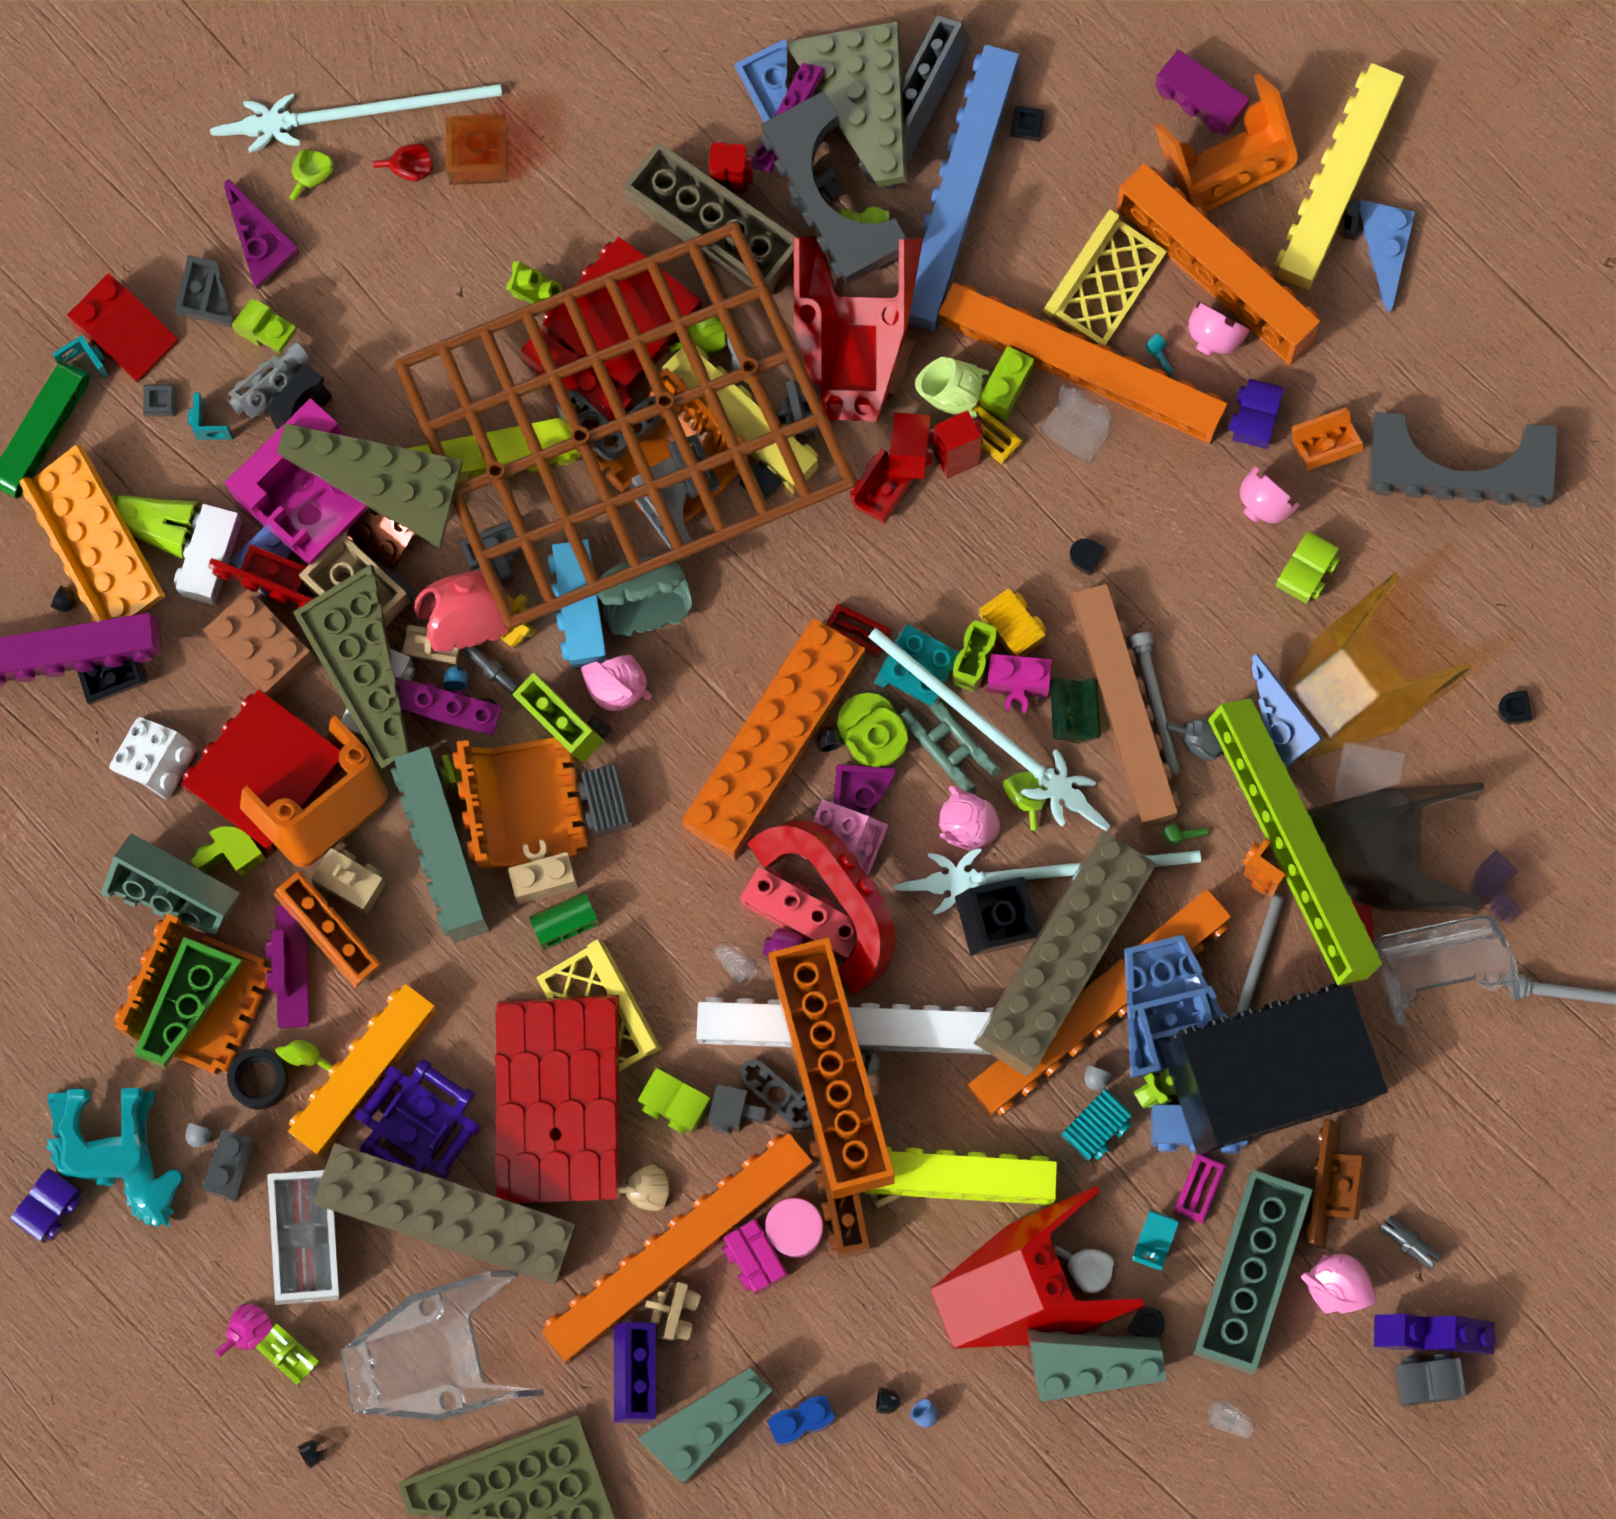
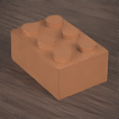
(259, 644)

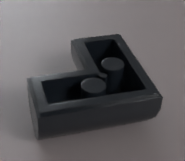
(110, 681)

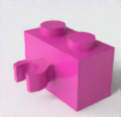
(1019, 678)

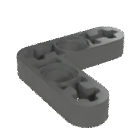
(588, 412)
(785, 1108)

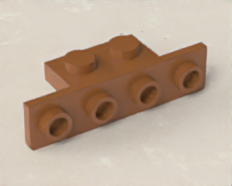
(1337, 1185)

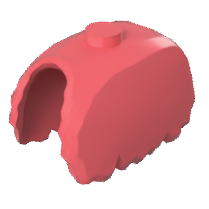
(460, 612)

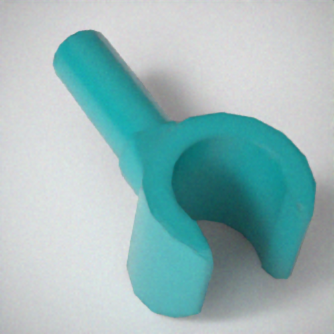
(1154, 347)

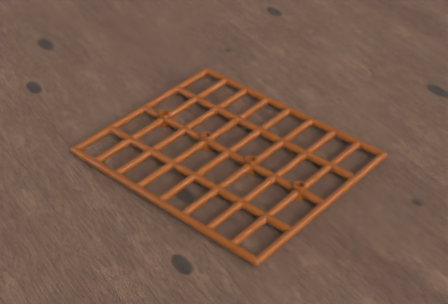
(665, 406)

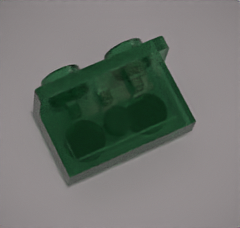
(1075, 710)

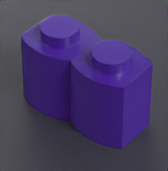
(1257, 413)
(46, 1206)

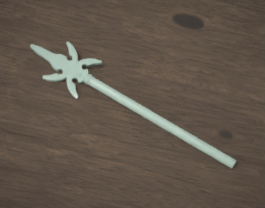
(273, 123)
(1057, 786)
(959, 880)

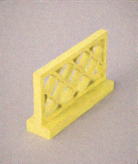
(1083, 264)
(614, 984)

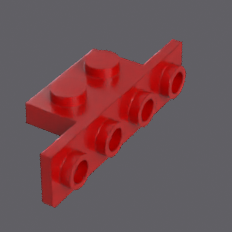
(265, 572)

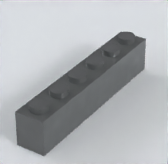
(929, 79)

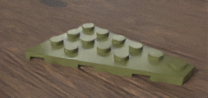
(865, 91)
(524, 1478)

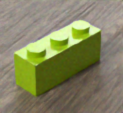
(558, 717)

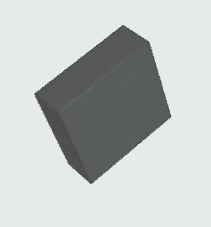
(159, 400)

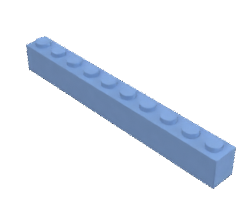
(961, 181)

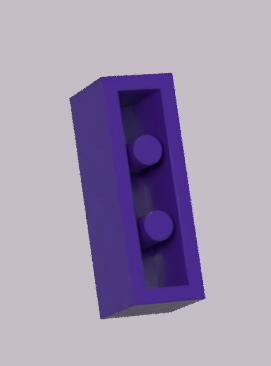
(634, 1373)

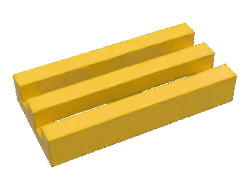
(986, 446)

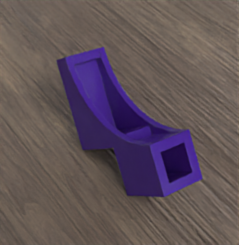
(1434, 1333)

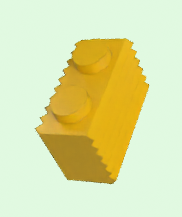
(1013, 624)

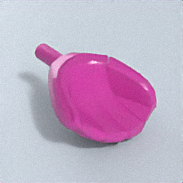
(246, 1328)

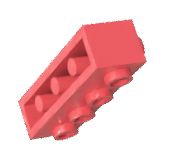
(798, 911)

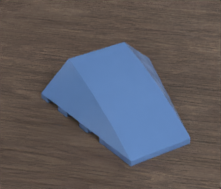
(1162, 998)

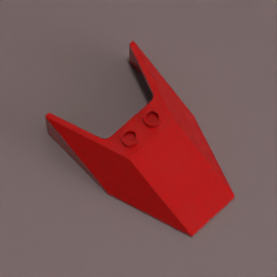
(847, 340)
(1020, 1286)

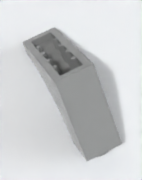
(674, 497)

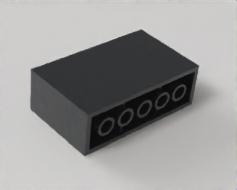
(1273, 1067)

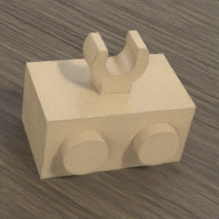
(542, 875)
(349, 880)

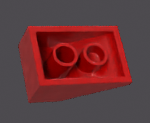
(122, 328)

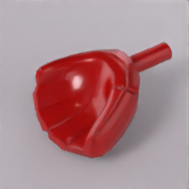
(409, 162)

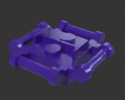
(418, 1119)

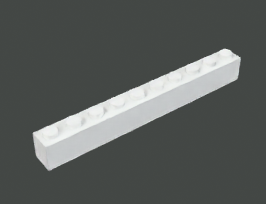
(875, 1027)

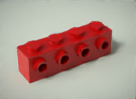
(583, 382)

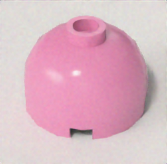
(1215, 331)
(1265, 499)

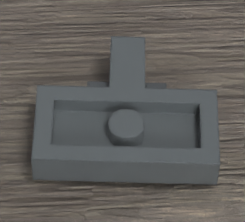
(490, 538)

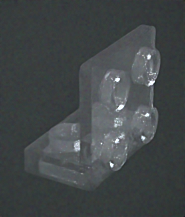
(1078, 424)

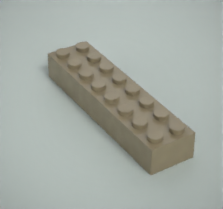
(1064, 953)
(444, 1213)

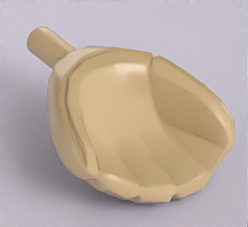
(647, 1188)

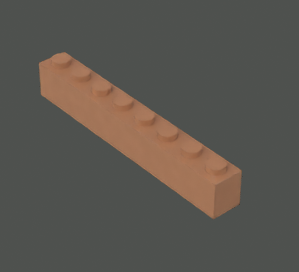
(1124, 707)

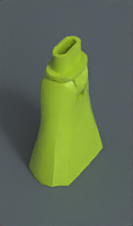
(159, 521)

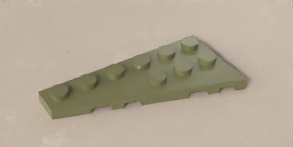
(391, 480)

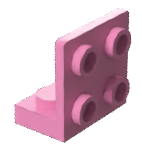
(857, 831)

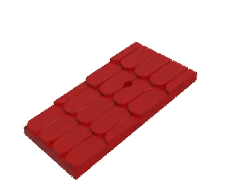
(562, 1073)

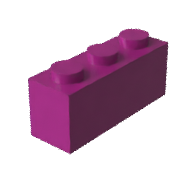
(1201, 93)

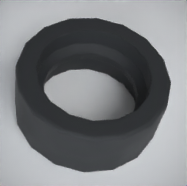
(241, 1062)

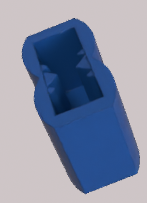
(810, 1417)

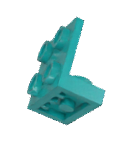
(929, 653)

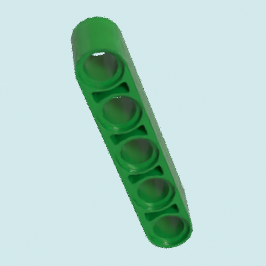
(41, 426)

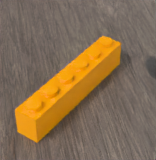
(362, 1070)

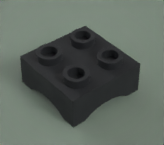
(300, 387)

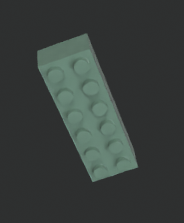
(441, 845)
(1252, 1272)

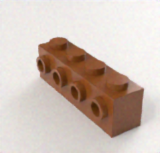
(845, 1213)

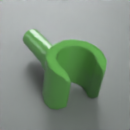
(1174, 835)

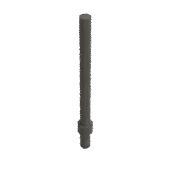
(492, 669)

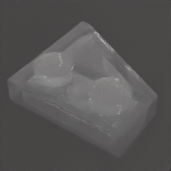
(1366, 770)

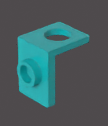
(80, 345)
(196, 420)
(1155, 1239)

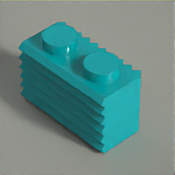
(1097, 1126)

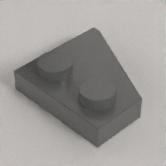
(202, 293)

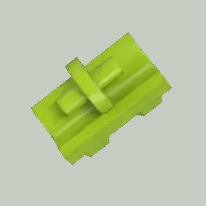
(531, 284)
(1157, 1090)
(287, 1354)

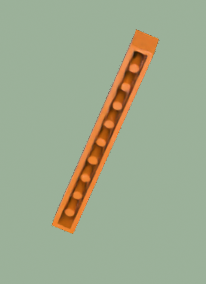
(1082, 362)
(1095, 1008)
(677, 1248)

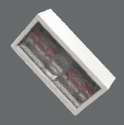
(301, 1240)

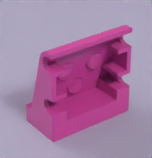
(291, 501)

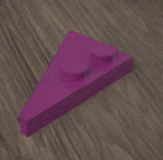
(262, 242)
(861, 787)

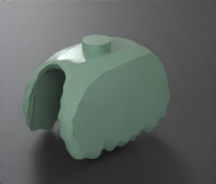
(646, 600)

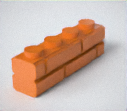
(327, 929)

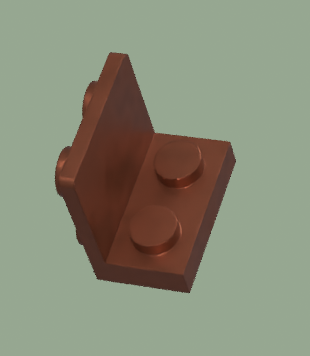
(380, 537)

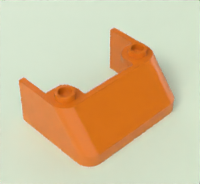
(1239, 162)
(311, 832)

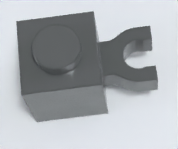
(730, 1109)

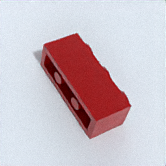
(958, 443)

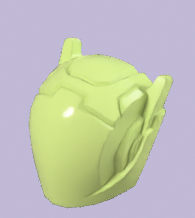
(951, 385)

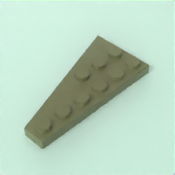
(354, 649)

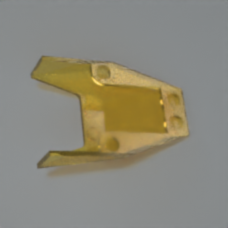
(1354, 688)

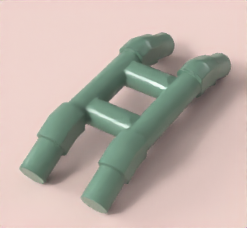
(949, 763)

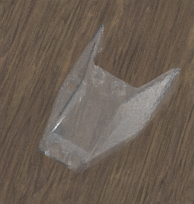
(426, 1356)

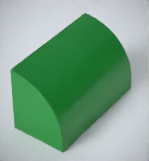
(564, 920)

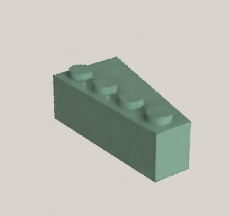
(168, 885)
(1092, 1363)
(701, 1429)

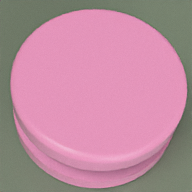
(794, 1228)

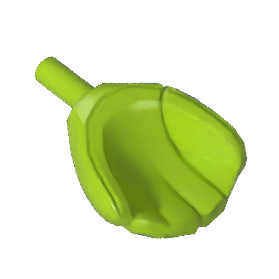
(310, 170)
(707, 335)
(1013, 788)
(302, 1053)

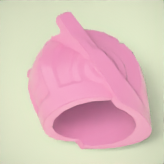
(615, 682)
(968, 820)
(1340, 1284)

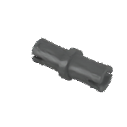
(1410, 1242)

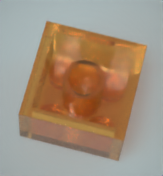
(477, 149)

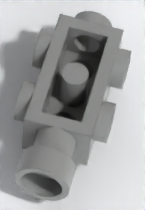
(263, 387)

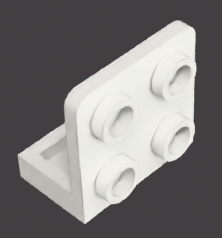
(154, 757)

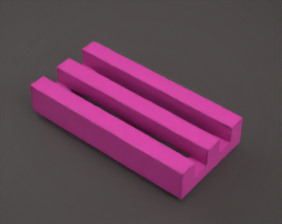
(1189, 1213)

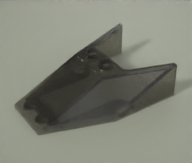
(1378, 848)

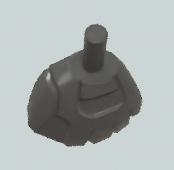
(1198, 738)

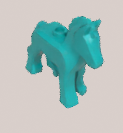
(114, 1157)

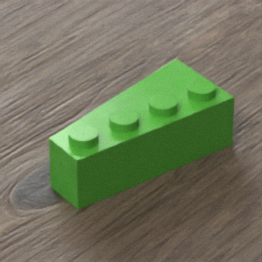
(187, 995)

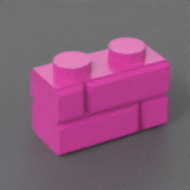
(754, 1257)

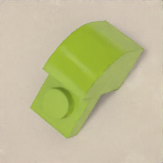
(263, 326)
(231, 845)

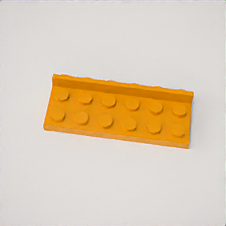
(91, 538)

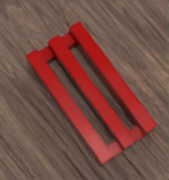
(875, 651)

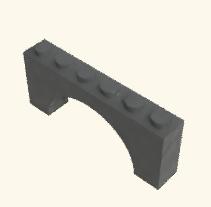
(852, 245)
(1402, 468)

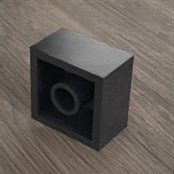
(997, 916)

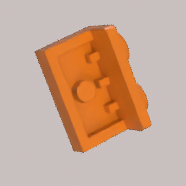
(1326, 439)
(1263, 874)

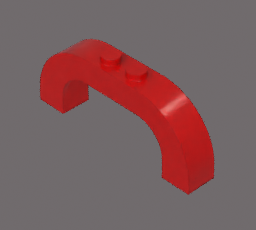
(850, 886)

